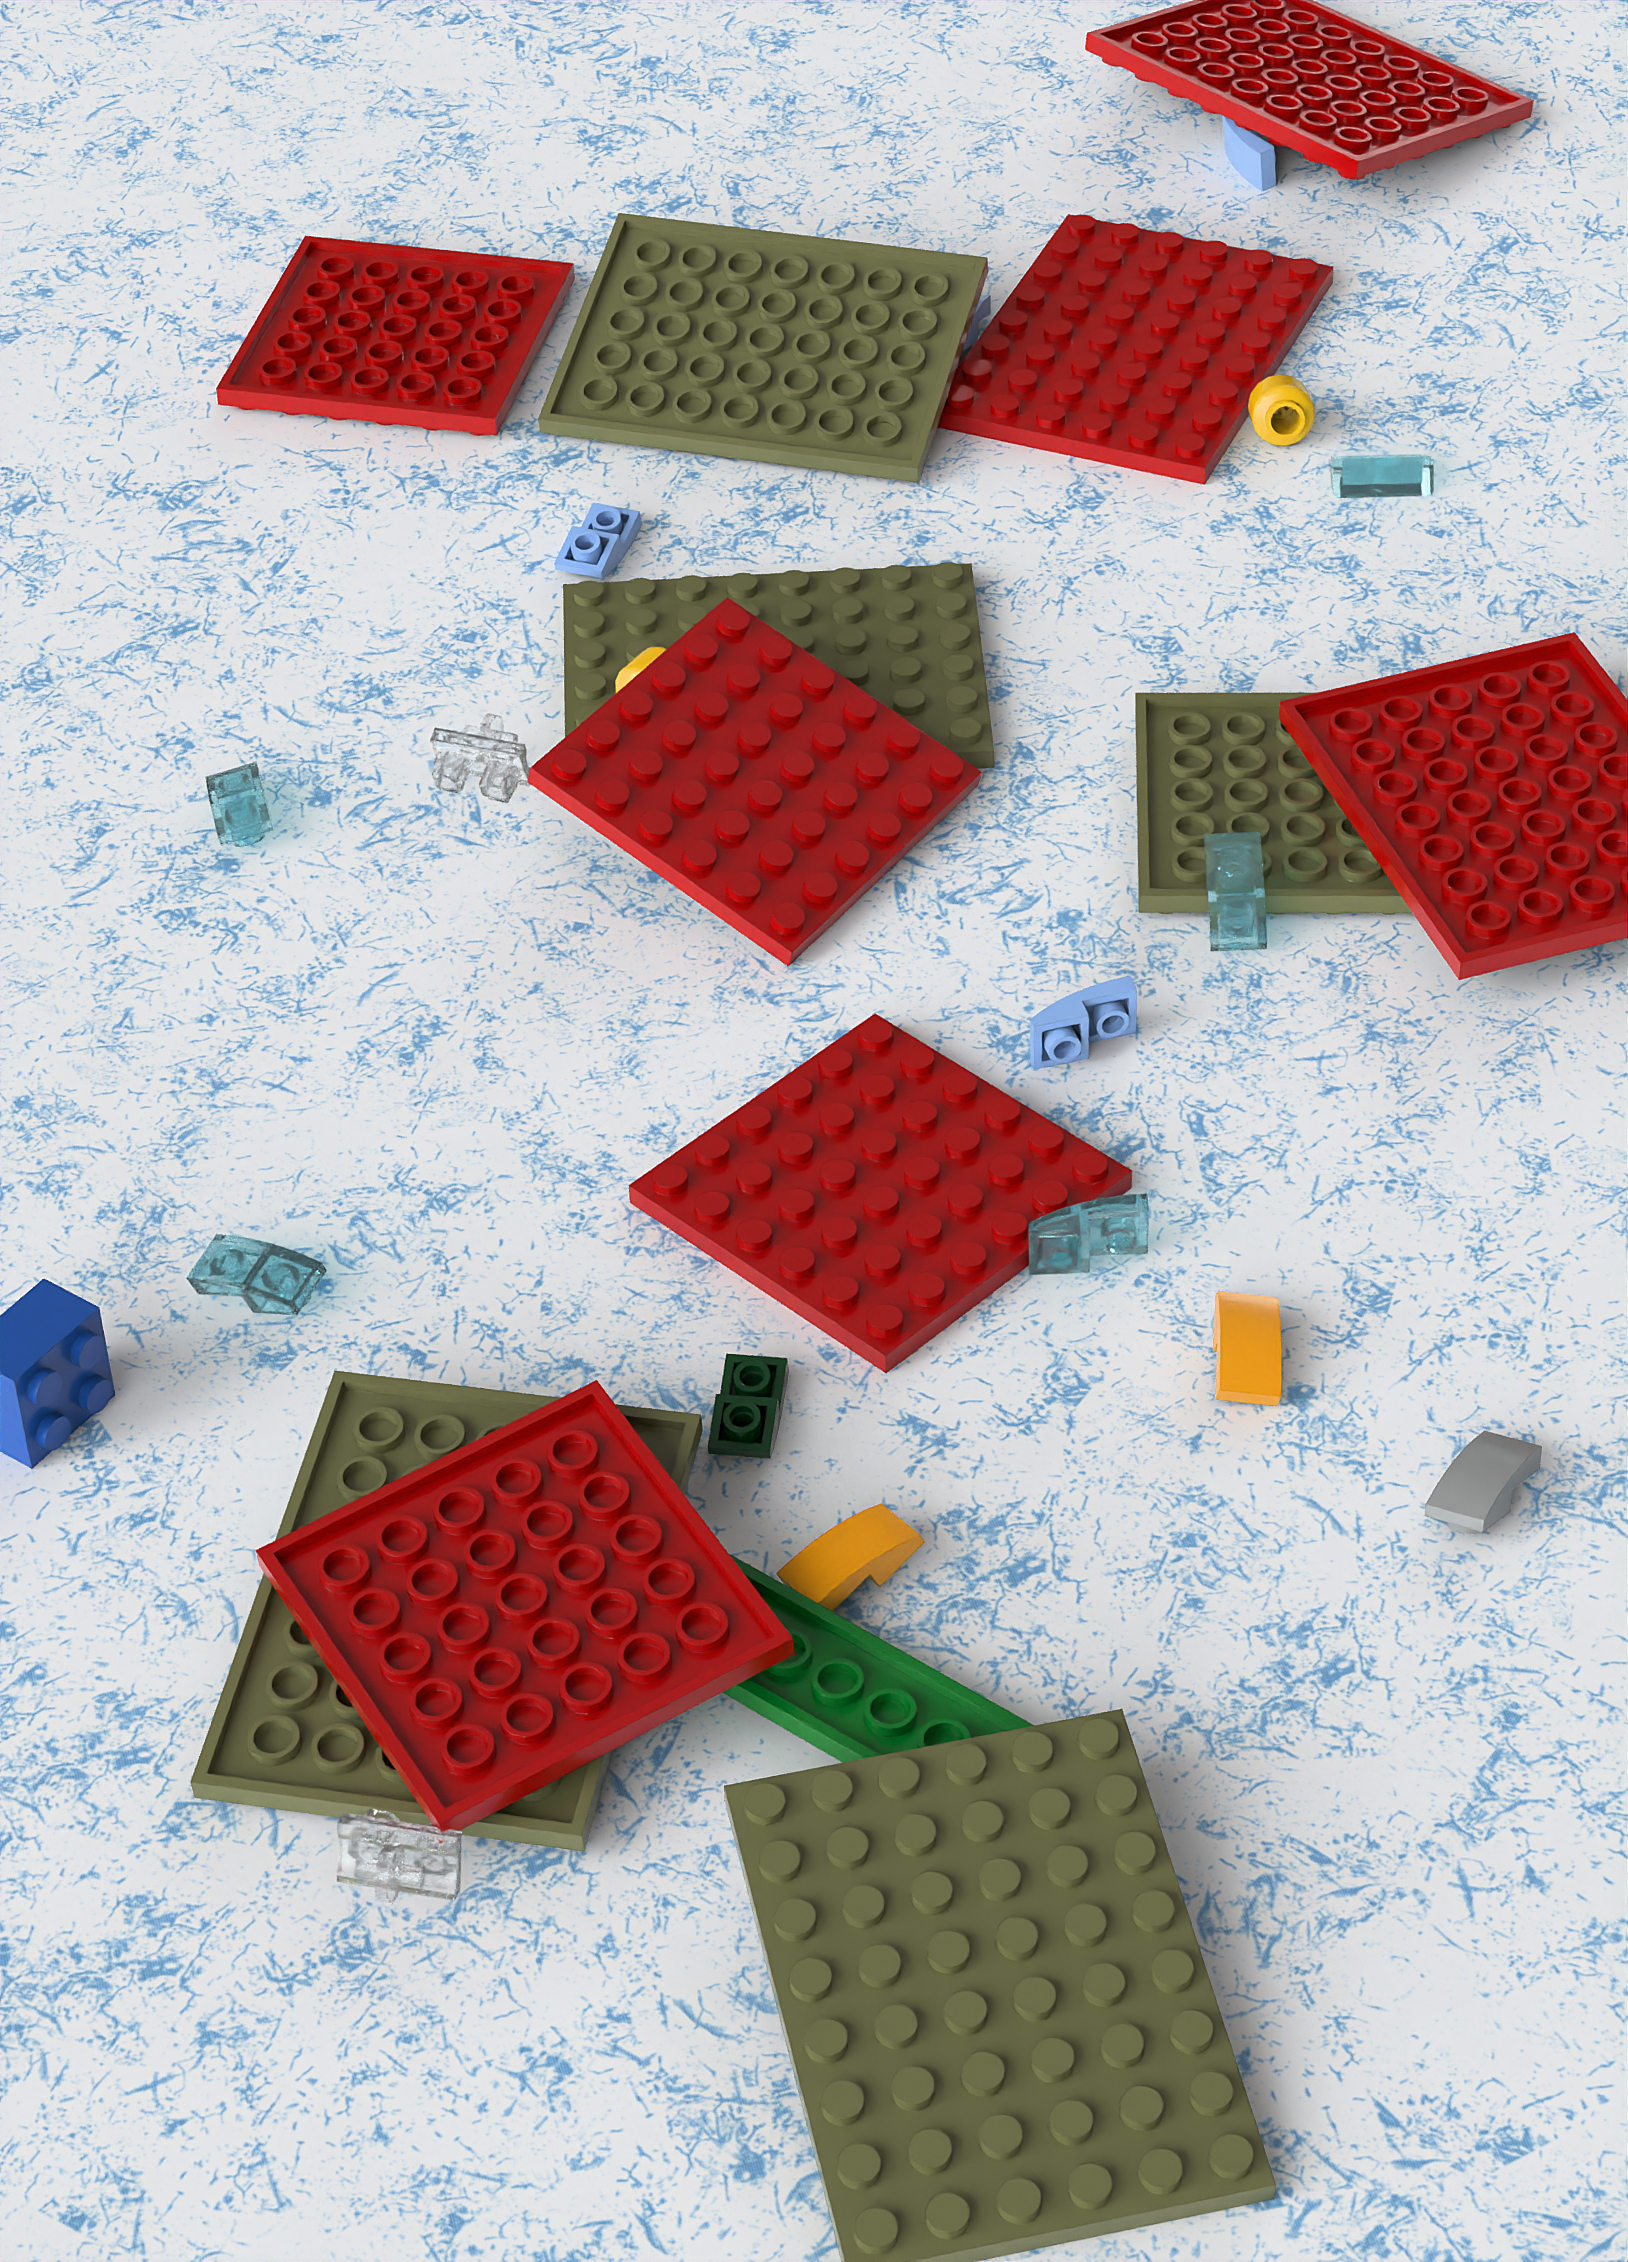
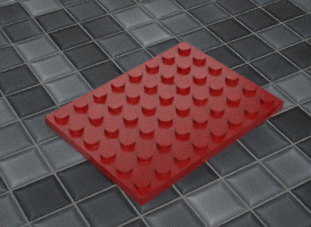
(1310, 80)
(1134, 347)
(1487, 796)

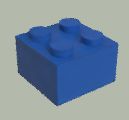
(50, 1371)

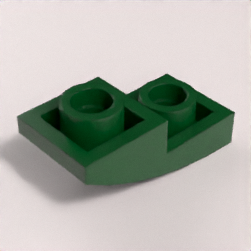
(748, 1406)

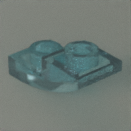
(239, 805)
(1235, 891)
(1103, 1226)
(260, 1272)

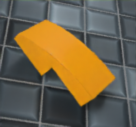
(1247, 1348)
(860, 1547)

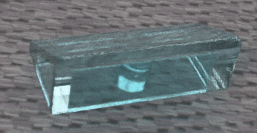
(1381, 475)

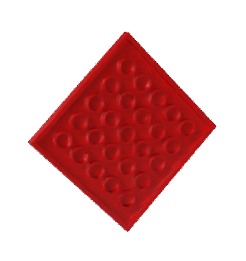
(397, 335)
(755, 779)
(876, 1190)
(523, 1606)

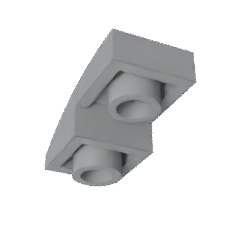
(1481, 1481)

